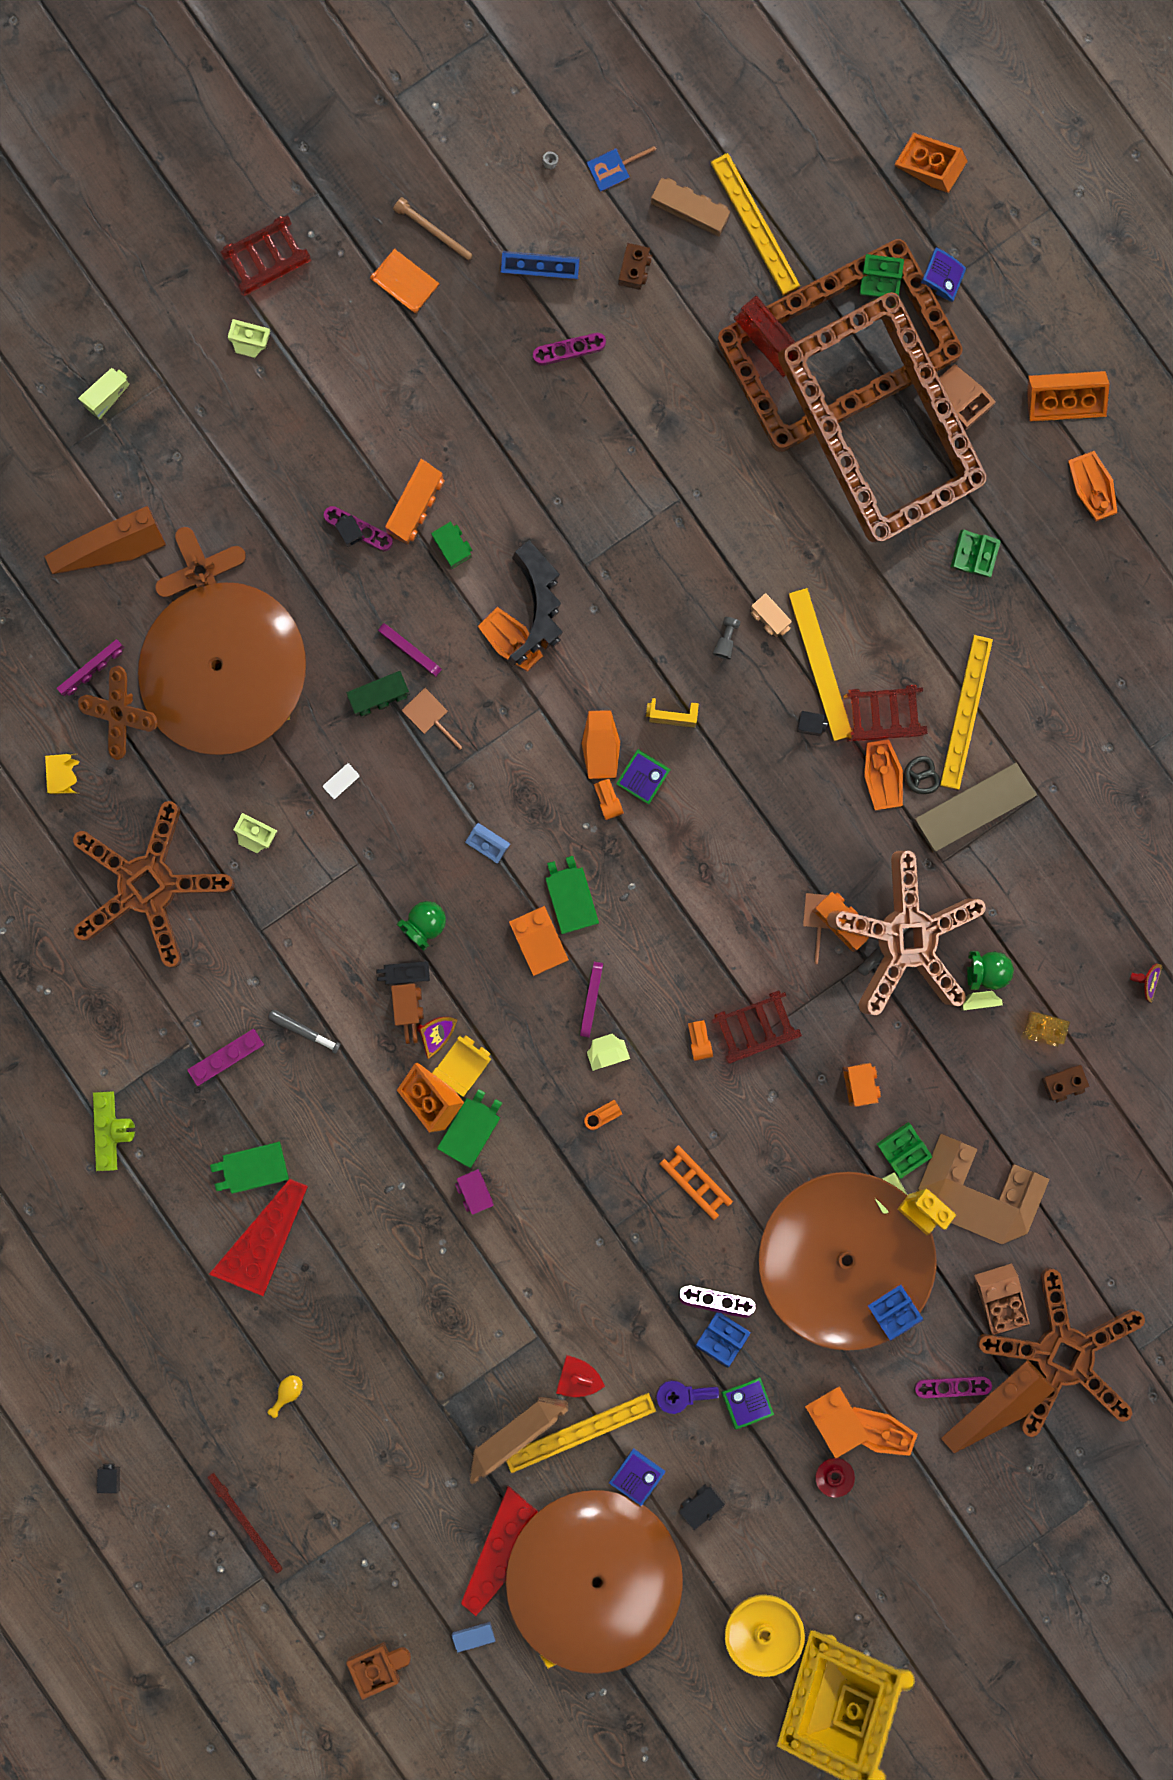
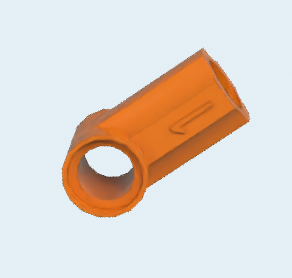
(609, 804)
(700, 1045)
(604, 1114)

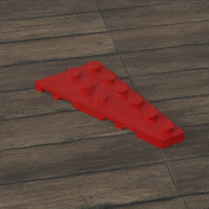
(257, 1251)
(493, 1562)

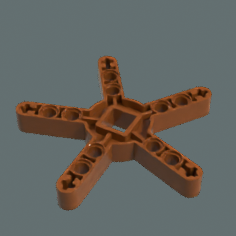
(130, 897)
(1082, 1364)

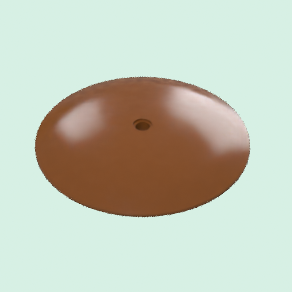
(258, 674)
(805, 1252)
(554, 1571)

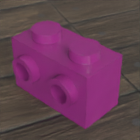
(475, 1192)

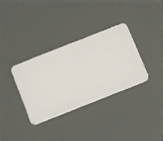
(341, 781)

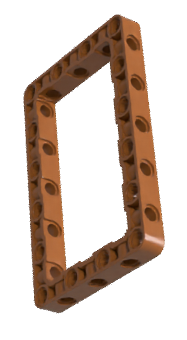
(810, 297)
(931, 394)

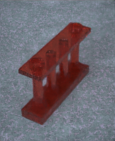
(265, 274)
(764, 331)
(877, 731)
(770, 1039)

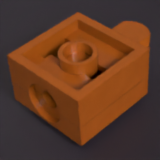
(407, 1008)
(377, 1668)

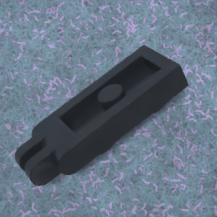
(405, 973)

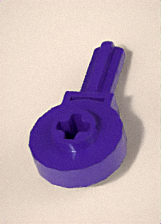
(685, 1396)

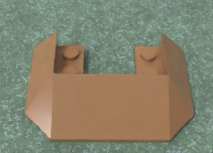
(979, 1213)
(516, 1436)

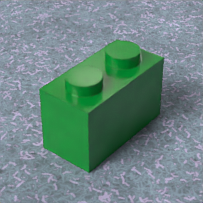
(452, 545)

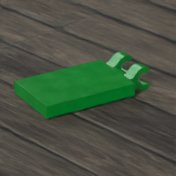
(571, 897)
(470, 1130)
(252, 1168)

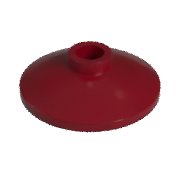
(835, 1487)

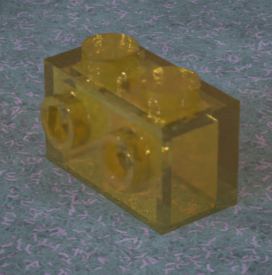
(1046, 1028)

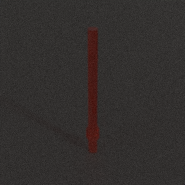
(222, 1491)

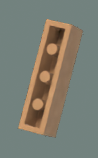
(690, 206)

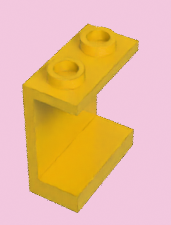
(462, 1065)

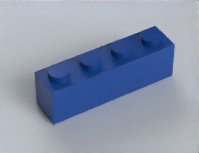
(540, 264)

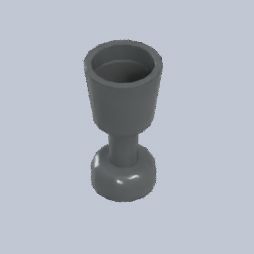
(725, 645)

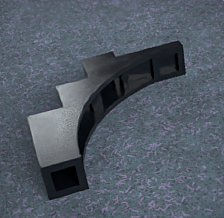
(541, 579)

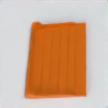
(404, 281)

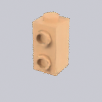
(771, 615)

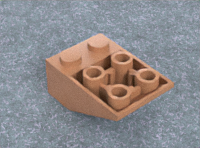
(966, 396)
(1002, 1299)

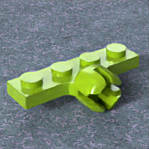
(108, 1131)

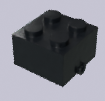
(697, 1509)

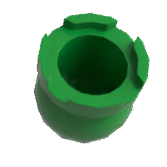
(423, 923)
(991, 970)

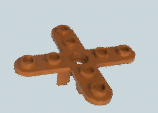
(194, 557)
(108, 711)

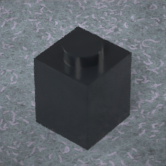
(349, 530)
(811, 723)
(108, 1478)

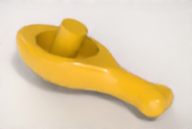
(288, 1391)

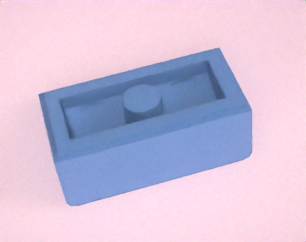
(487, 843)
(473, 1637)

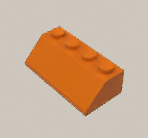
(1068, 396)
(414, 502)

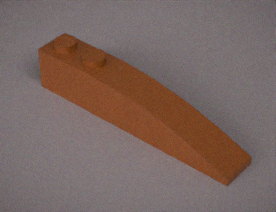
(111, 543)
(1002, 1407)

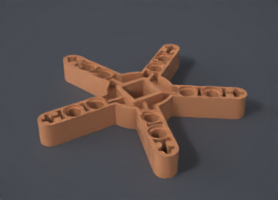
(925, 933)

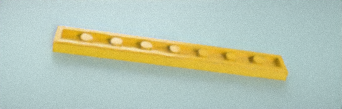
(755, 224)
(820, 664)
(966, 712)
(581, 1432)

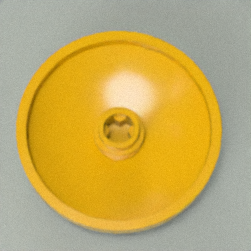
(764, 1635)

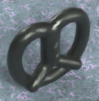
(922, 775)

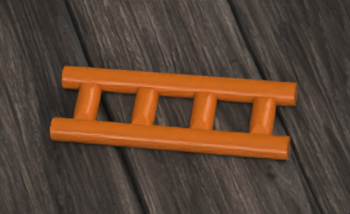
(696, 1170)

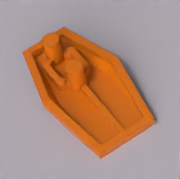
(1093, 485)
(507, 636)
(601, 745)
(883, 775)
(886, 1433)

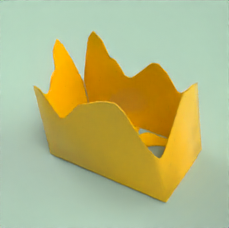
(60, 774)

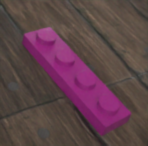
(84, 674)
(225, 1057)

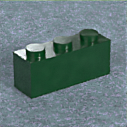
(378, 694)

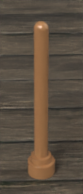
(403, 207)

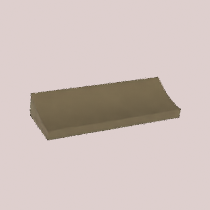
(975, 807)

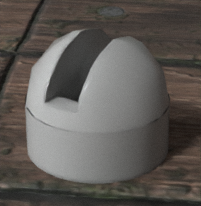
(547, 156)

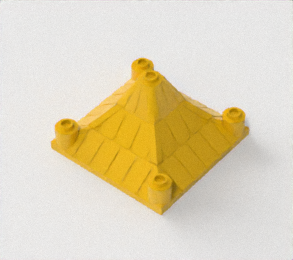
(842, 1709)

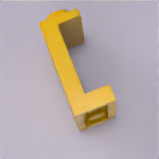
(672, 718)
(926, 1211)

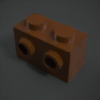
(634, 266)
(1065, 1082)

